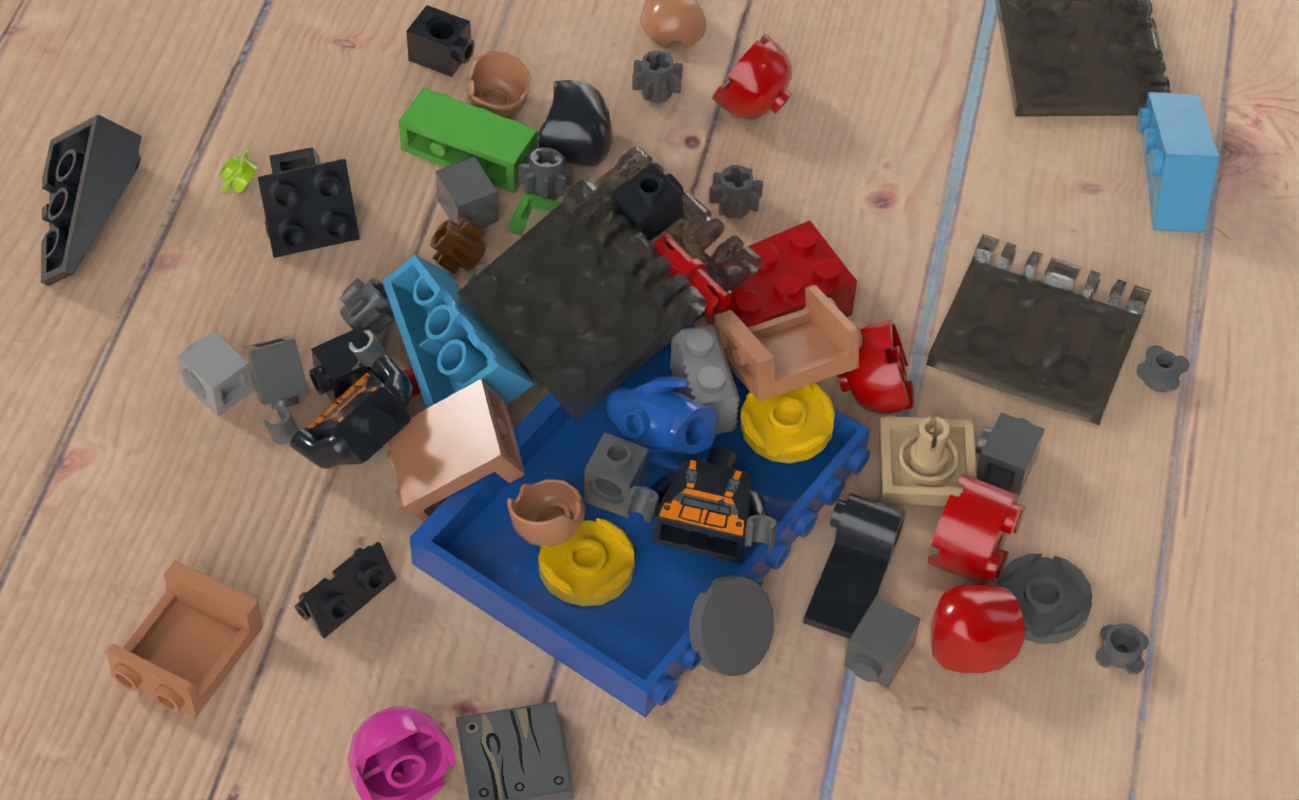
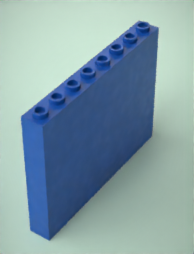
(641, 638)

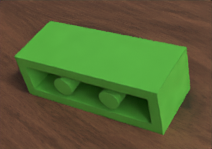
(455, 131)

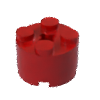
(975, 530)

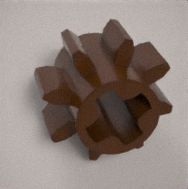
(458, 245)

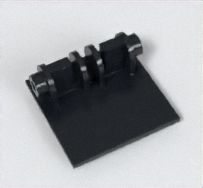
(308, 208)

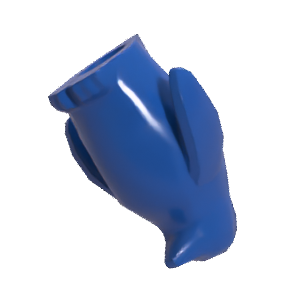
(662, 419)

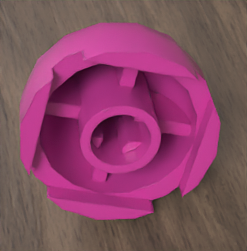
(399, 755)

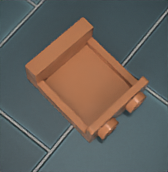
(791, 348)
(453, 448)
(187, 641)

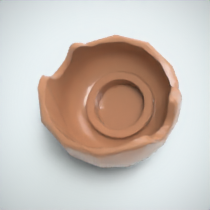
(673, 21)
(498, 83)
(547, 512)

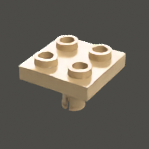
(924, 459)

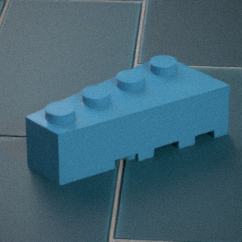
(446, 338)

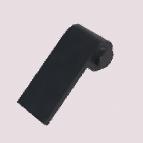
(855, 565)

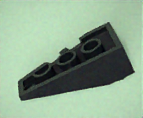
(84, 181)

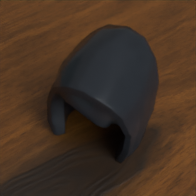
(577, 124)

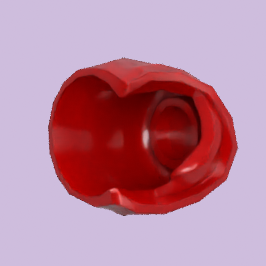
(976, 628)

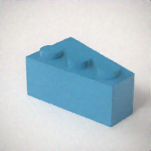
(1178, 160)

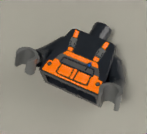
(356, 421)
(705, 508)

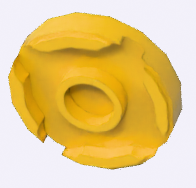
(789, 425)
(590, 565)

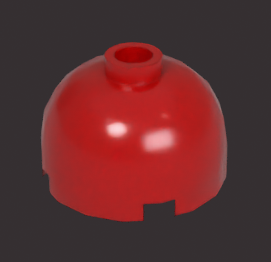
(757, 81)
(881, 372)

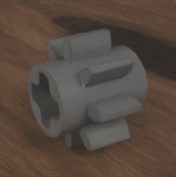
(657, 76)
(545, 173)
(735, 191)
(366, 305)

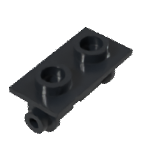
(348, 591)

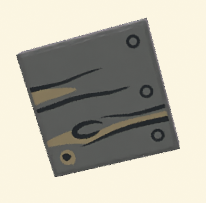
(515, 754)

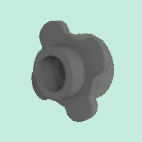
(1162, 369)
(1126, 637)

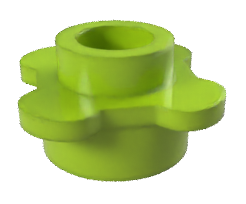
(237, 172)

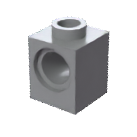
(215, 373)

